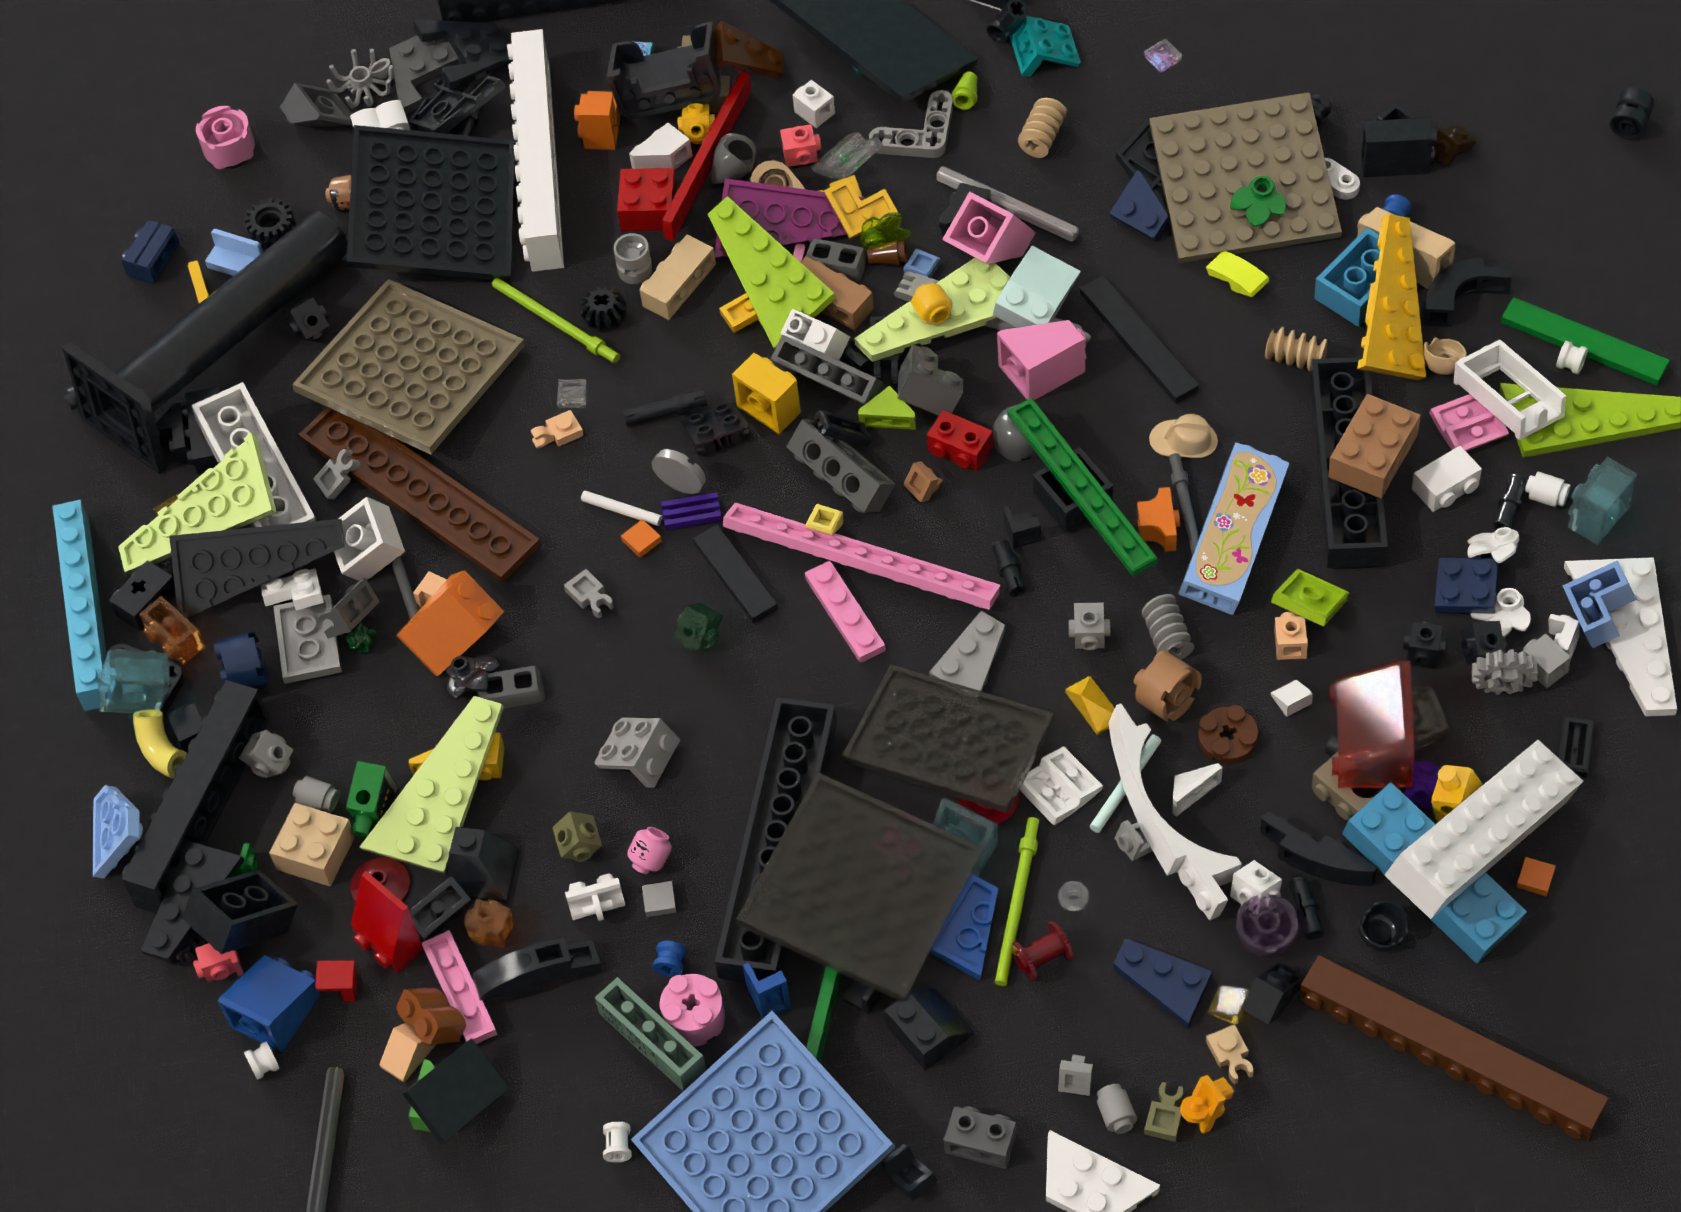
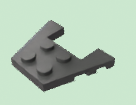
(418, 62)

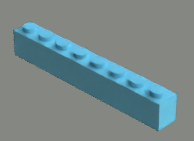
(80, 599)

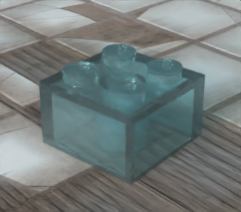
(1601, 500)
(133, 681)

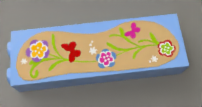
(1234, 528)

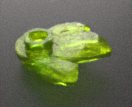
(882, 230)

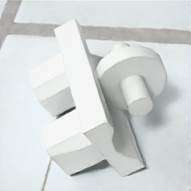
(594, 898)

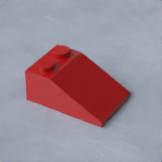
(384, 925)

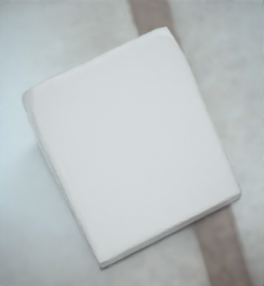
(1292, 697)

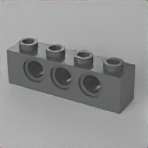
(826, 370)
(874, 485)

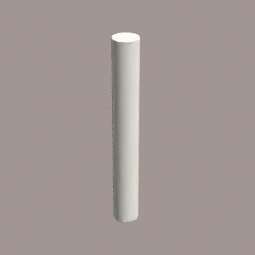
(621, 508)

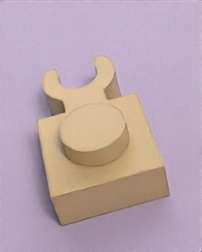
(1230, 1050)

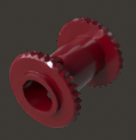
(1042, 951)

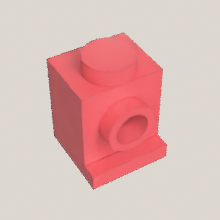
(215, 965)

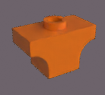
(1158, 520)

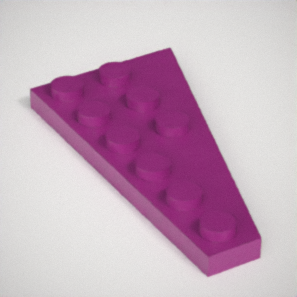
(784, 212)

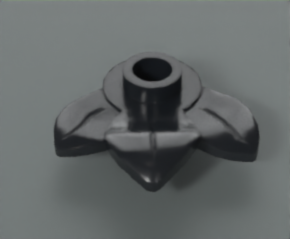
(470, 674)

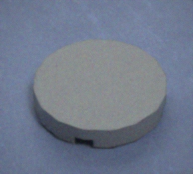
(677, 472)

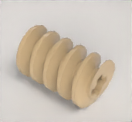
(1042, 127)
(1294, 349)

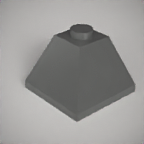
(315, 107)

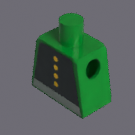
(369, 796)

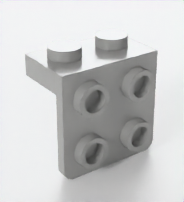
(639, 746)

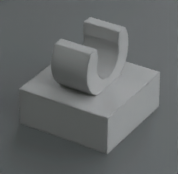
(1075, 1076)

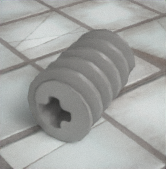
(1167, 626)

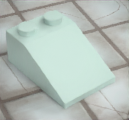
(1035, 290)

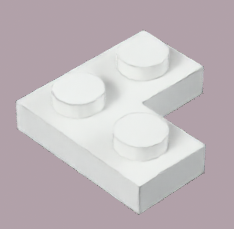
(301, 587)

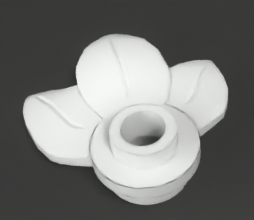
(1500, 544)
(1511, 615)

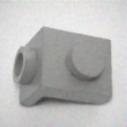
(1132, 841)

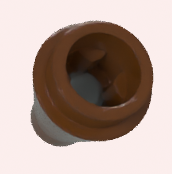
(889, 253)

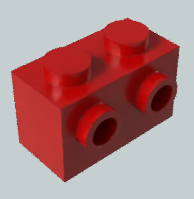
(960, 441)

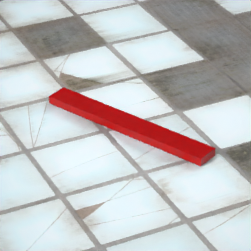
(702, 162)

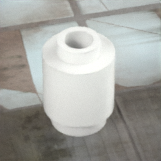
(1547, 489)

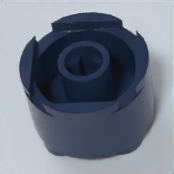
(242, 660)

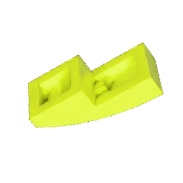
(1240, 274)

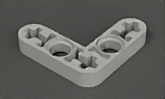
(922, 138)

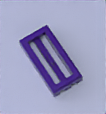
(691, 507)

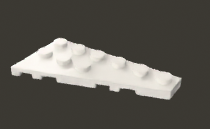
(1642, 642)

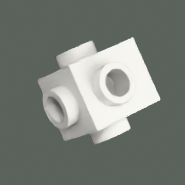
(1254, 881)

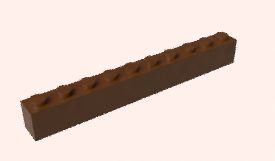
(1453, 1049)

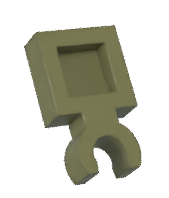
(1164, 1117)

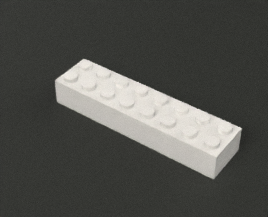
(1483, 829)

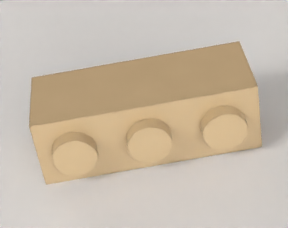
(677, 277)

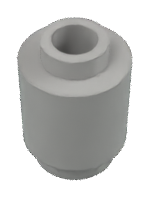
(316, 794)
(1116, 1108)

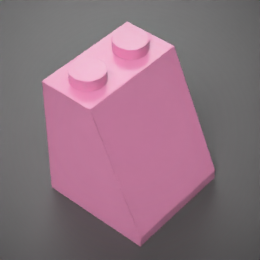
(988, 231)
(1041, 356)

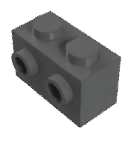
(980, 1136)

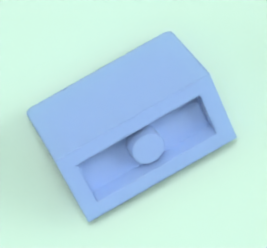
(231, 252)

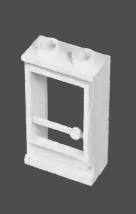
(1498, 356)

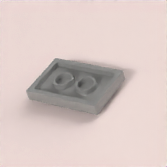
(303, 644)

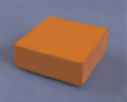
(641, 538)
(1536, 876)

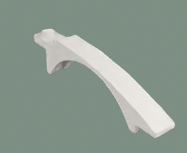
(1197, 867)

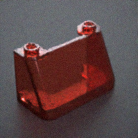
(1374, 727)

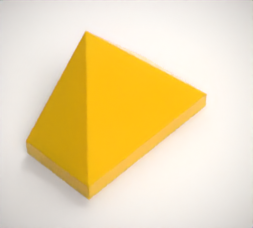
(1091, 704)

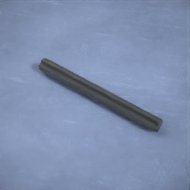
(325, 1140)

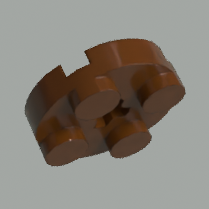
(1221, 748)

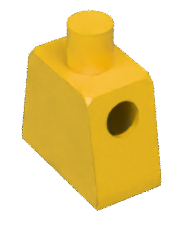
(1453, 788)

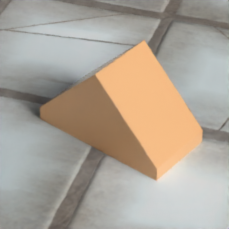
(404, 1052)

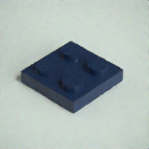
(1466, 585)

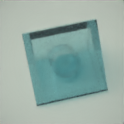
(970, 827)

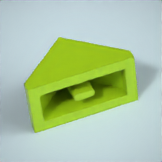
(887, 412)

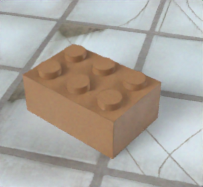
(1374, 446)

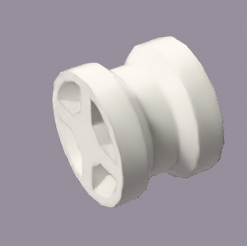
(1572, 357)
(261, 1060)

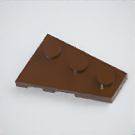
(747, 52)

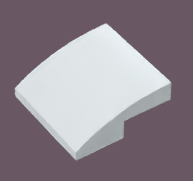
(1059, 785)

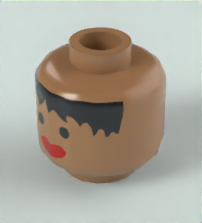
(339, 192)

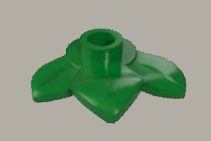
(1259, 204)

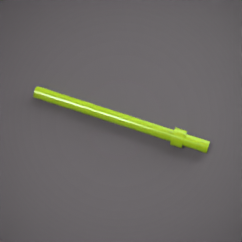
(594, 344)
(1027, 849)

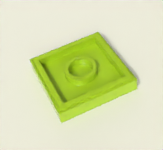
(1310, 597)

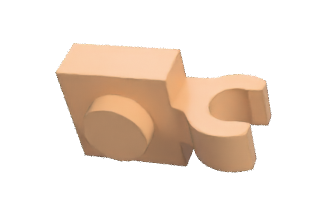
(560, 429)

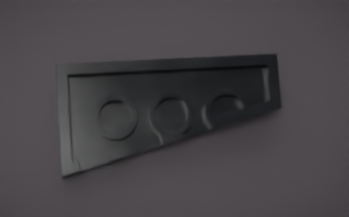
(196, 868)

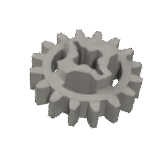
(1504, 672)

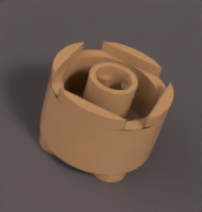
(1167, 686)

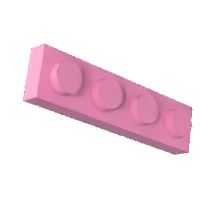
(845, 612)
(459, 986)

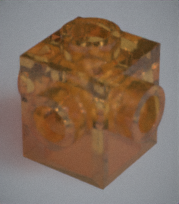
(489, 923)

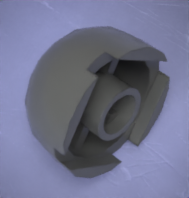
(1009, 440)

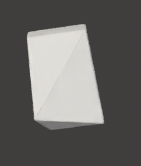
(1194, 785)

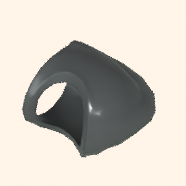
(728, 165)

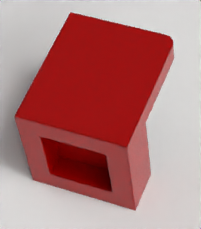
(337, 977)

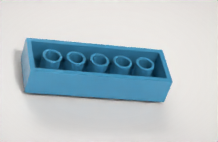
(1476, 917)

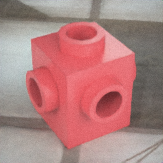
(800, 145)

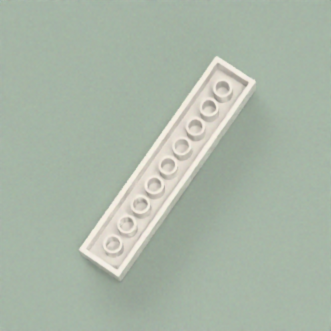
(535, 151)

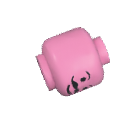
(649, 850)

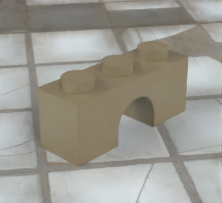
(1343, 799)

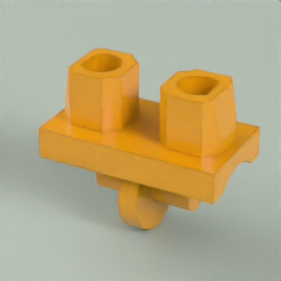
(1206, 1102)

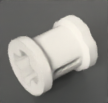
(616, 1142)

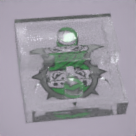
(847, 156)

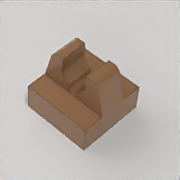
(922, 481)

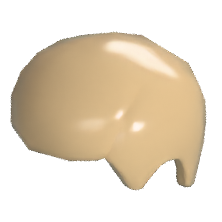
(1442, 355)

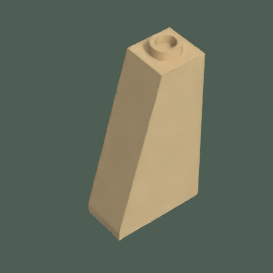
(1430, 249)

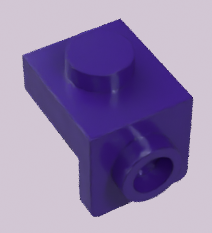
(1424, 782)

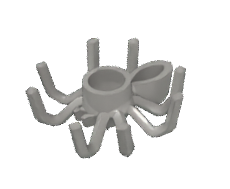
(362, 79)

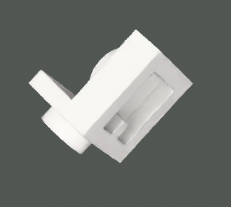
(1566, 632)

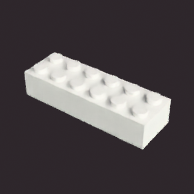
(225, 423)

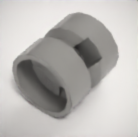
(633, 258)

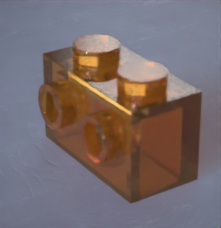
(171, 630)

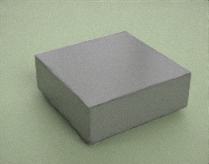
(659, 899)

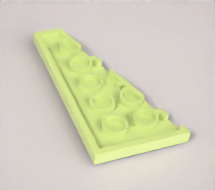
(973, 296)
(218, 500)
(438, 796)

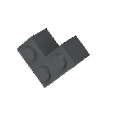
(925, 384)

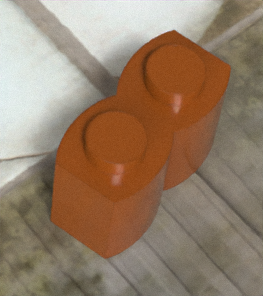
(431, 1015)

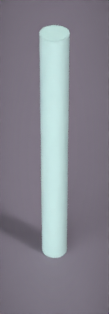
(1118, 793)

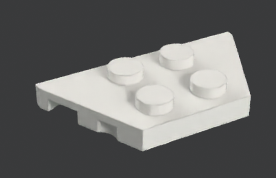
(1089, 1182)

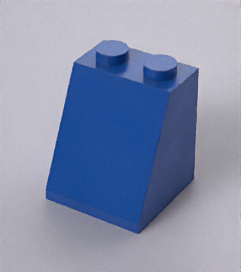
(270, 1002)

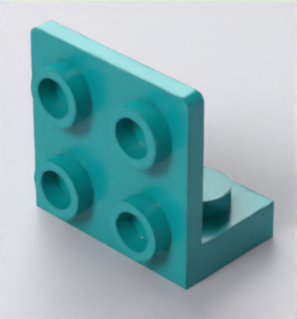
(1043, 40)

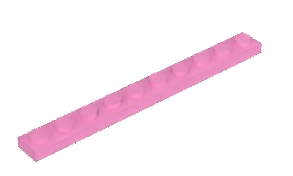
(862, 556)

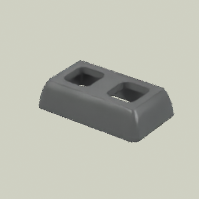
(852, 271)
(515, 697)

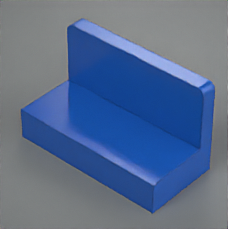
(769, 993)

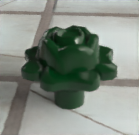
(360, 638)

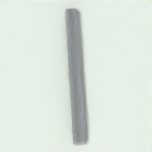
(1014, 206)

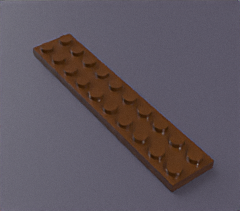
(424, 493)

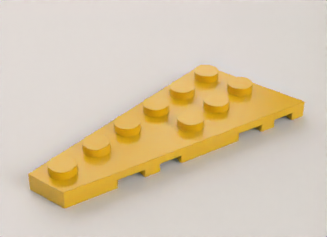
(1392, 314)

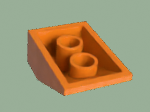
(450, 622)

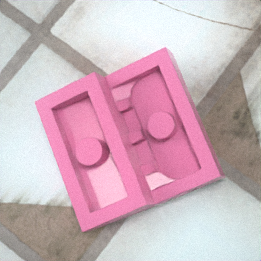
(1467, 423)

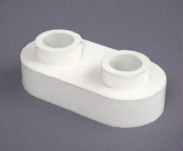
(1338, 176)

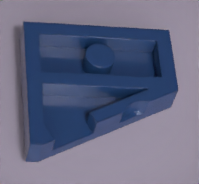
(1140, 208)

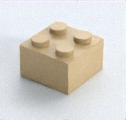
(312, 844)

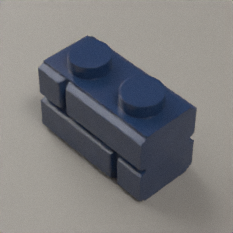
(150, 251)

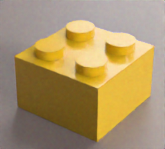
(766, 392)

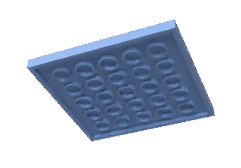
(763, 1131)

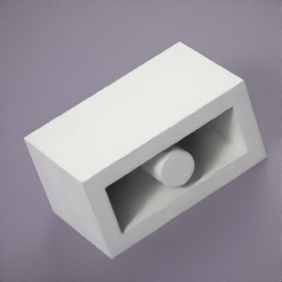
(1446, 479)

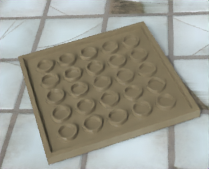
(1222, 149)
(409, 366)

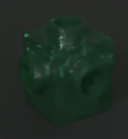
(698, 627)

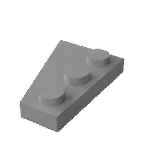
(972, 653)

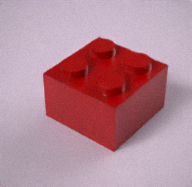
(645, 198)

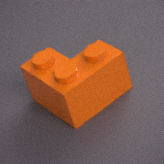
(598, 120)

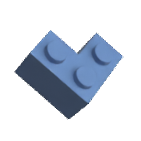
(1595, 597)

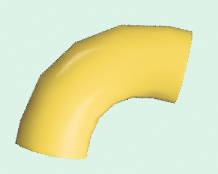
(155, 743)

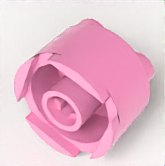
(225, 137)
(693, 1007)

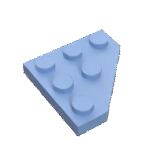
(114, 829)

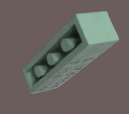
(650, 1034)

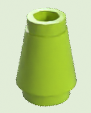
(965, 92)

